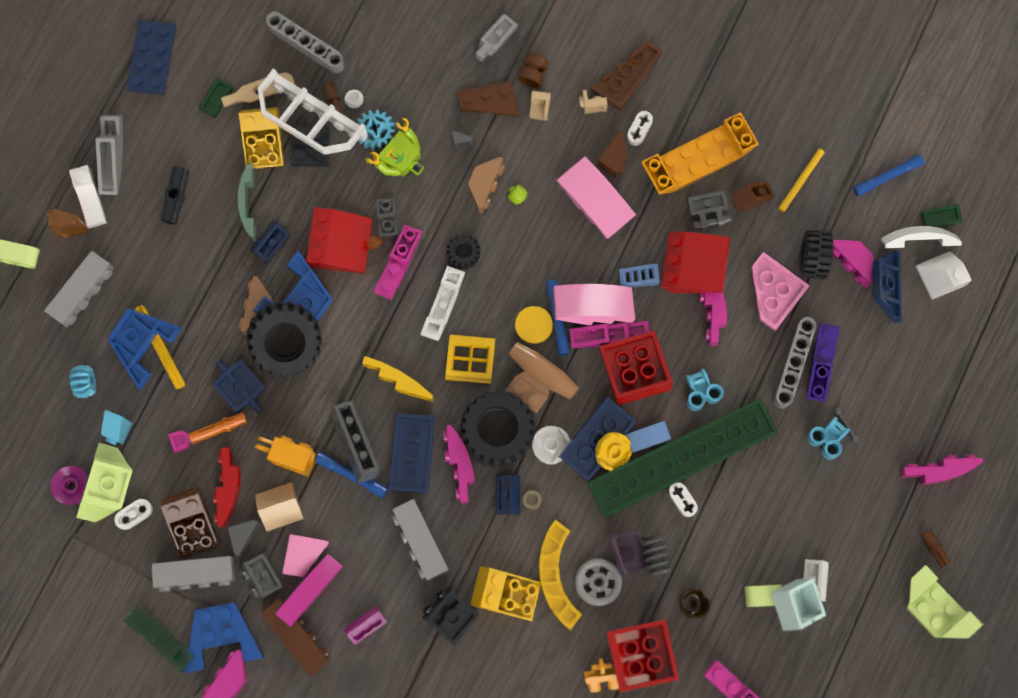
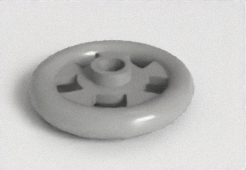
(595, 565)

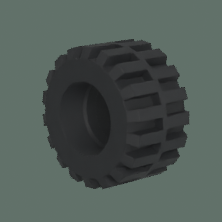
(816, 254)

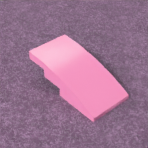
(596, 197)
(593, 303)

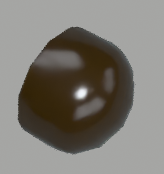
(694, 604)

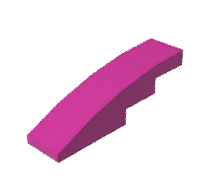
(604, 334)
(309, 590)

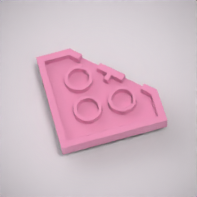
(775, 290)

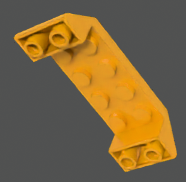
(701, 156)

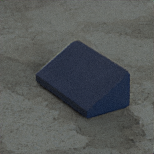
(270, 241)
(508, 495)

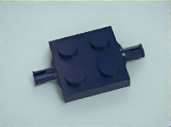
(239, 386)

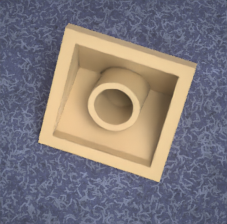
(278, 507)

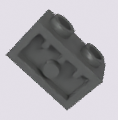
(260, 577)

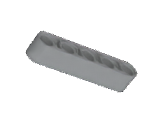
(300, 35)
(798, 354)

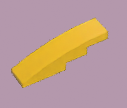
(403, 383)

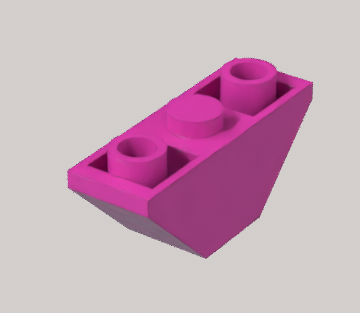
(855, 258)
(228, 680)

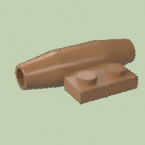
(538, 378)

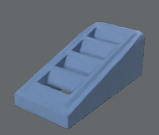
(639, 283)

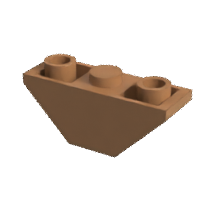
(484, 182)
(256, 293)

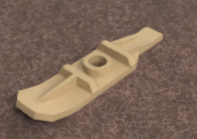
(247, 92)

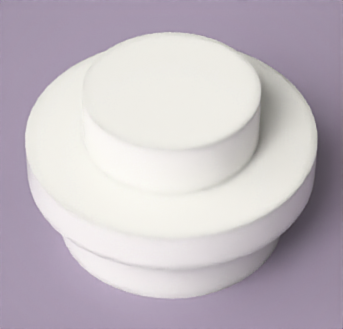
(353, 99)

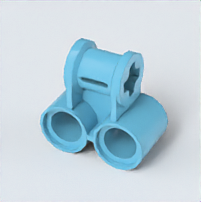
(700, 389)
(830, 435)

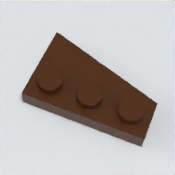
(492, 98)

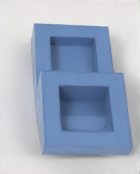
(649, 436)

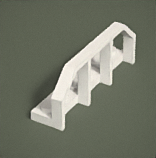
(310, 103)

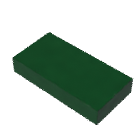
(212, 102)
(942, 216)

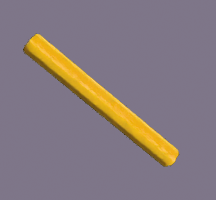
(165, 357)

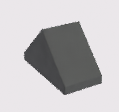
(242, 535)

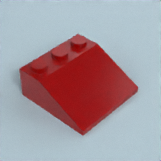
(338, 241)
(695, 263)
(636, 368)
(642, 655)

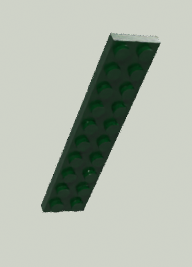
(682, 458)

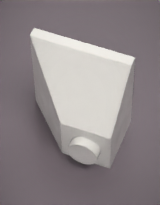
(943, 274)

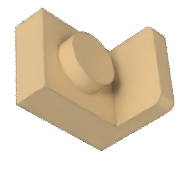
(594, 105)

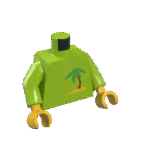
(400, 154)

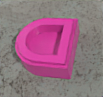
(179, 441)

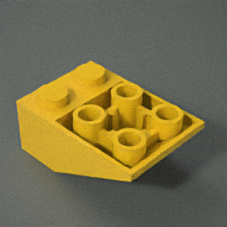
(261, 138)
(505, 593)

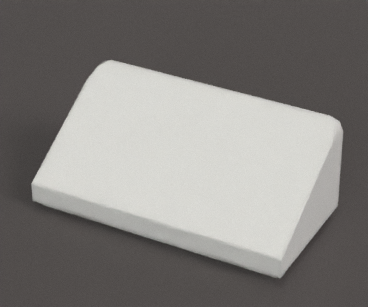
(819, 571)

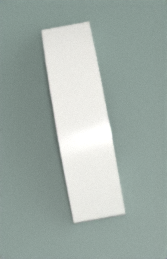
(897, 238)
(443, 303)

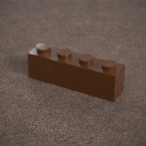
(297, 640)

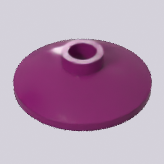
(62, 480)

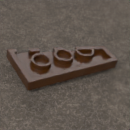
(627, 76)

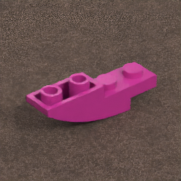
(399, 262)
(716, 315)
(458, 456)
(948, 469)
(727, 682)

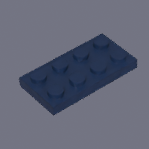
(151, 57)
(580, 451)
(412, 453)

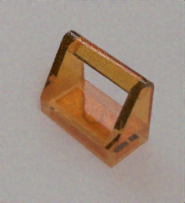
(65, 224)

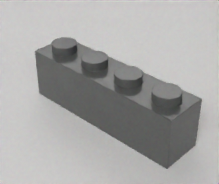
(354, 442)

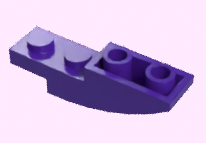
(821, 362)

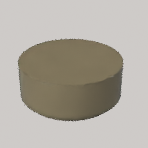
(531, 500)

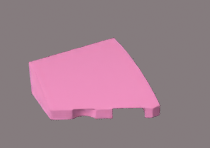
(302, 554)

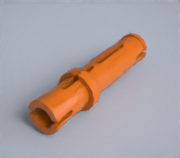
(224, 425)

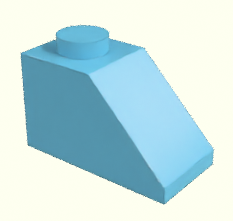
(115, 428)

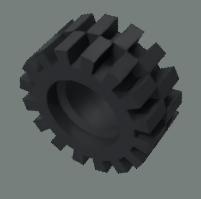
(463, 262)

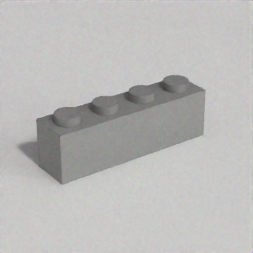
(79, 289)
(420, 540)
(193, 572)

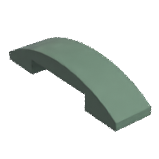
(247, 181)

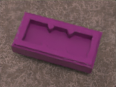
(365, 625)

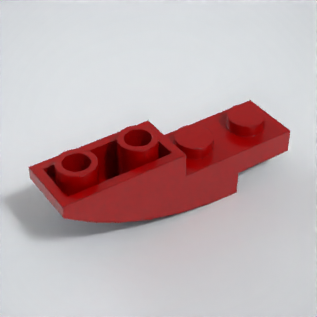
(227, 496)

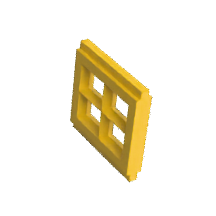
(468, 376)

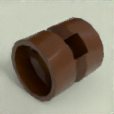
(533, 69)

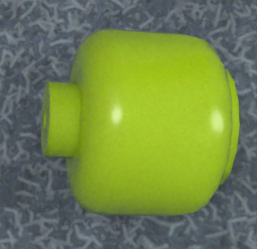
(517, 194)

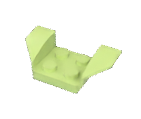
(105, 484)
(937, 609)

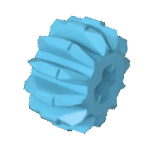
(82, 381)

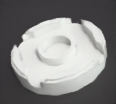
(549, 444)

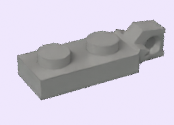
(496, 37)

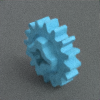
(385, 127)

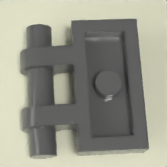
(709, 204)

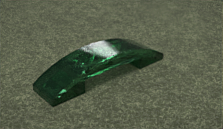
(159, 637)

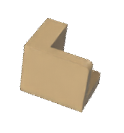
(539, 105)

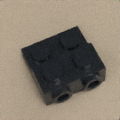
(304, 154)
(450, 615)

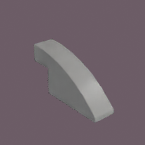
(109, 154)

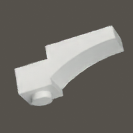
(88, 196)

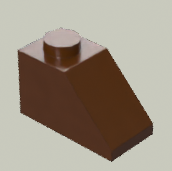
(614, 157)
(752, 196)

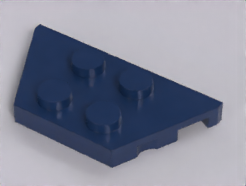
(887, 285)

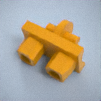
(601, 673)

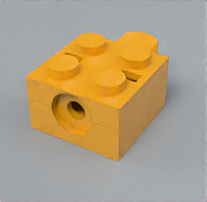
(288, 454)

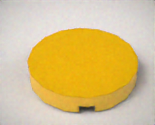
(533, 325)
(613, 451)

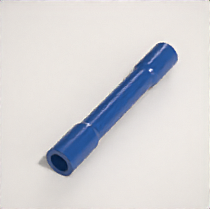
(870, 184)
(561, 339)
(331, 464)

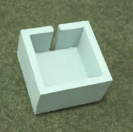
(798, 604)

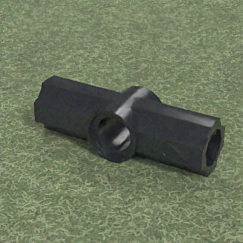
(171, 206)

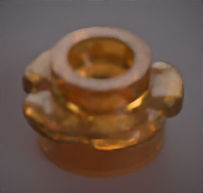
(374, 242)

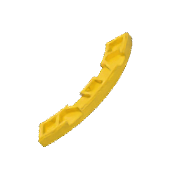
(550, 576)

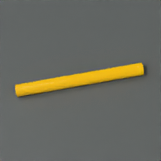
(801, 180)

